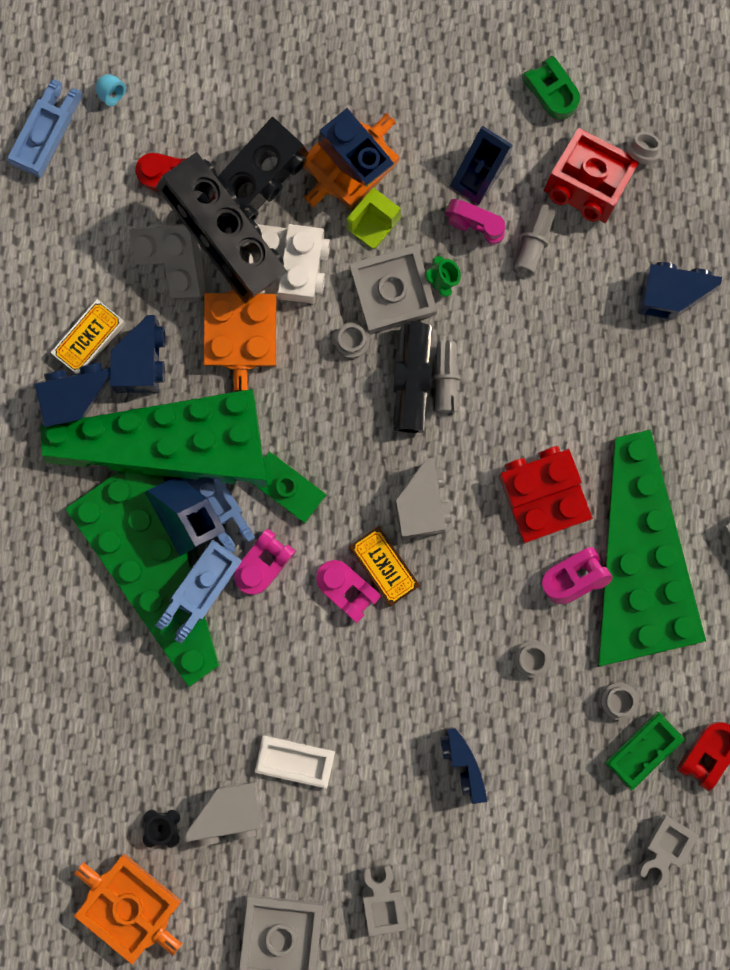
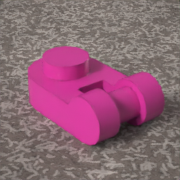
(465, 215)
(253, 574)
(336, 579)
(564, 585)

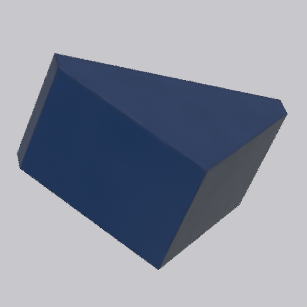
(482, 165)

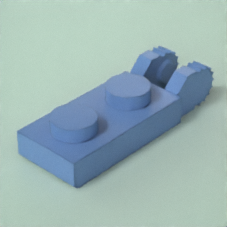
(43, 130)
(224, 506)
(200, 588)

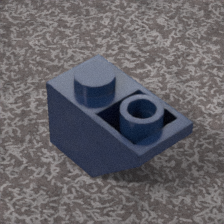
(353, 148)
(672, 291)
(136, 359)
(70, 396)
(184, 514)

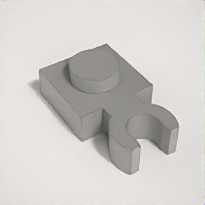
(670, 844)
(383, 907)

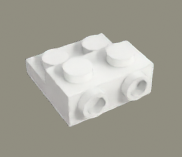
(302, 254)

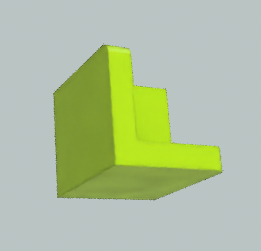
(373, 218)

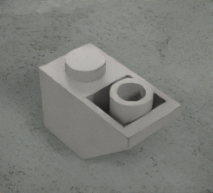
(420, 503)
(229, 811)

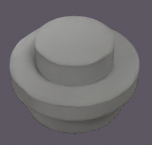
(644, 148)
(352, 340)
(533, 659)
(619, 701)

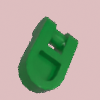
(559, 98)

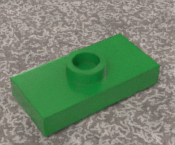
(291, 489)
(644, 750)

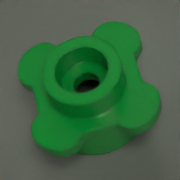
(443, 275)

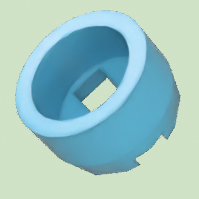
(106, 86)

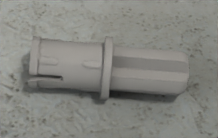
(535, 239)
(446, 377)

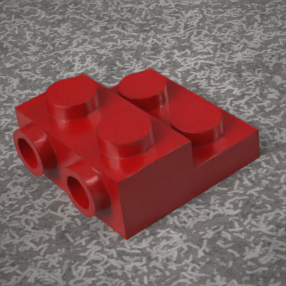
(590, 176)
(545, 494)

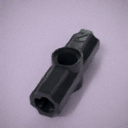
(412, 377)

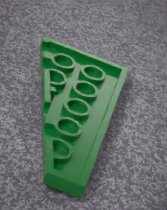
(176, 439)
(144, 564)
(651, 596)

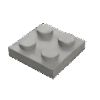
(393, 289)
(280, 934)

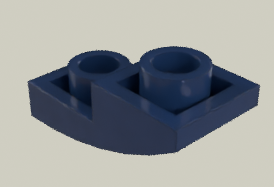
(459, 753)

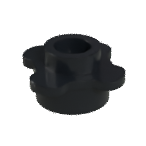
(154, 836)

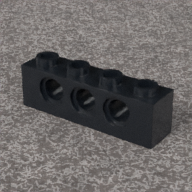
(246, 167)
(201, 220)

